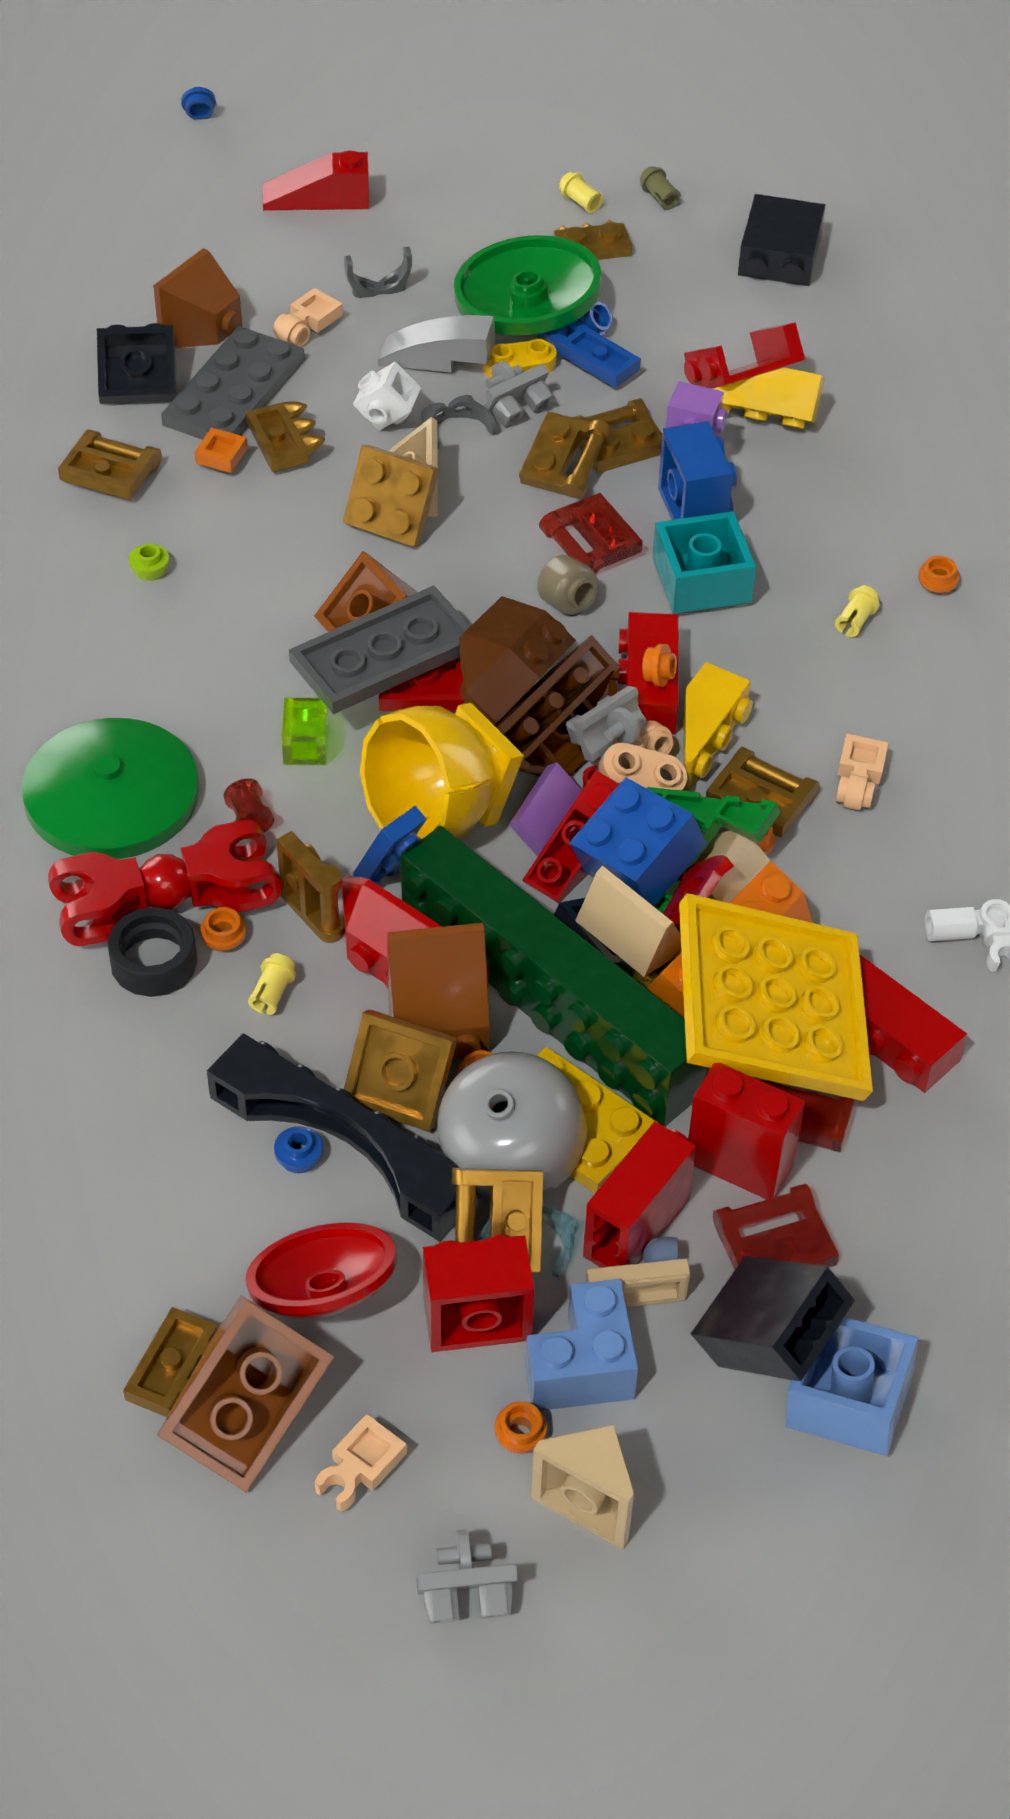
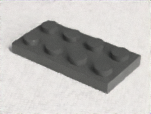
(234, 380)
(380, 649)

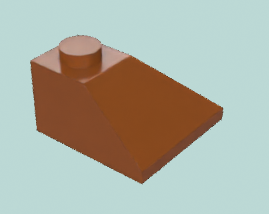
(198, 302)
(360, 592)

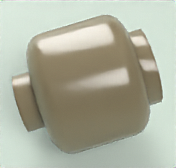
(567, 584)

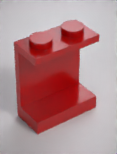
(773, 349)

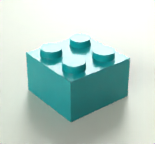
(703, 562)

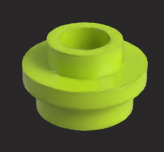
(149, 561)

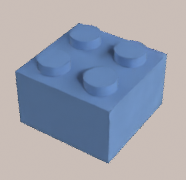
(855, 1387)

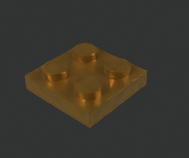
(390, 495)
(400, 1069)

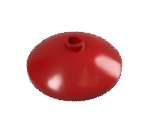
(321, 1270)

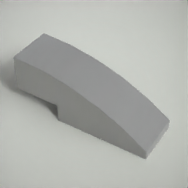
(440, 342)

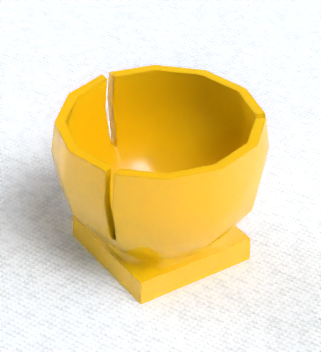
(440, 762)

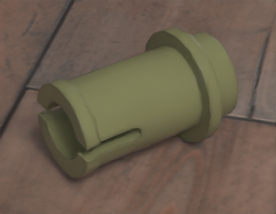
(654, 181)

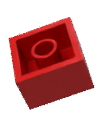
(478, 1292)

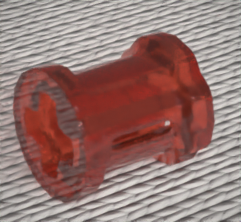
(246, 802)

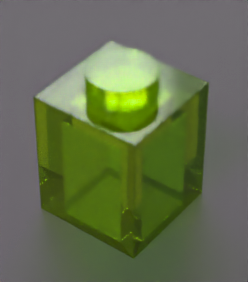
(304, 731)

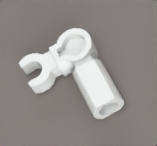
(990, 923)

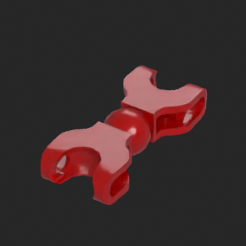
(209, 872)

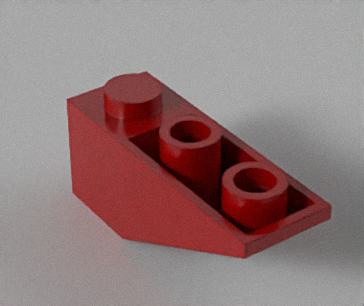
(557, 867)

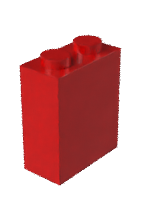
(745, 1130)
(639, 1198)

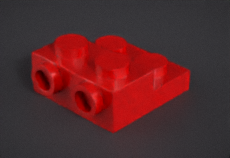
(434, 688)

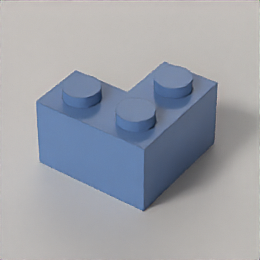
(590, 1360)

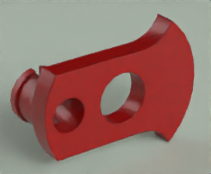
(699, 881)

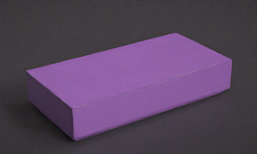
(545, 807)

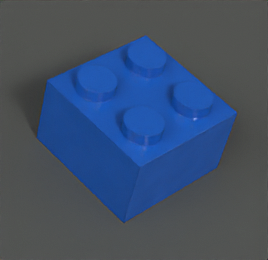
(695, 472)
(639, 840)

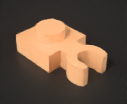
(362, 1456)

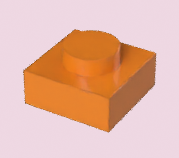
(221, 450)

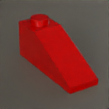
(326, 183)

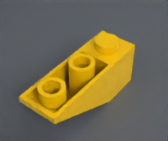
(777, 393)
(711, 711)

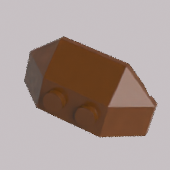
(508, 654)
(569, 689)

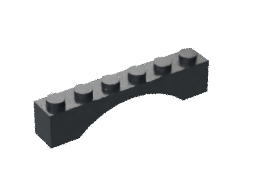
(266, 1087)

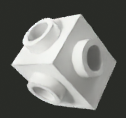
(386, 396)

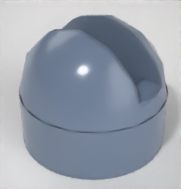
(661, 1249)

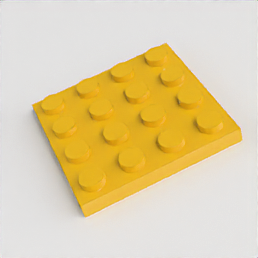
(774, 997)

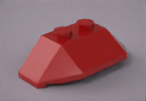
(367, 918)

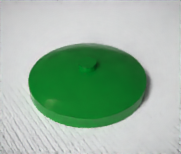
(529, 284)
(110, 788)

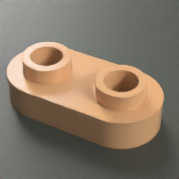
(644, 766)

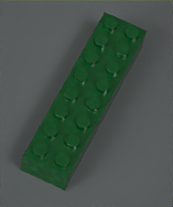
(557, 977)

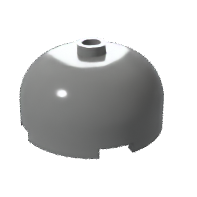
(513, 1116)

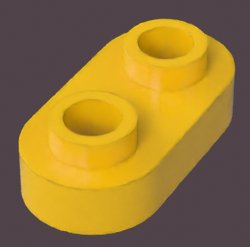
(525, 354)

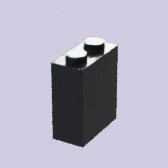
(781, 239)
(773, 1317)

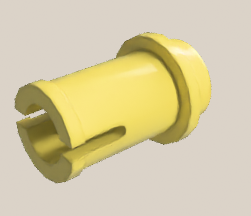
(575, 188)
(861, 604)
(276, 974)

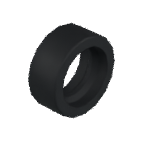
(149, 924)

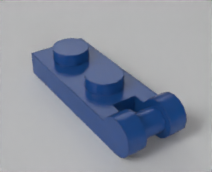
(593, 353)
(385, 852)

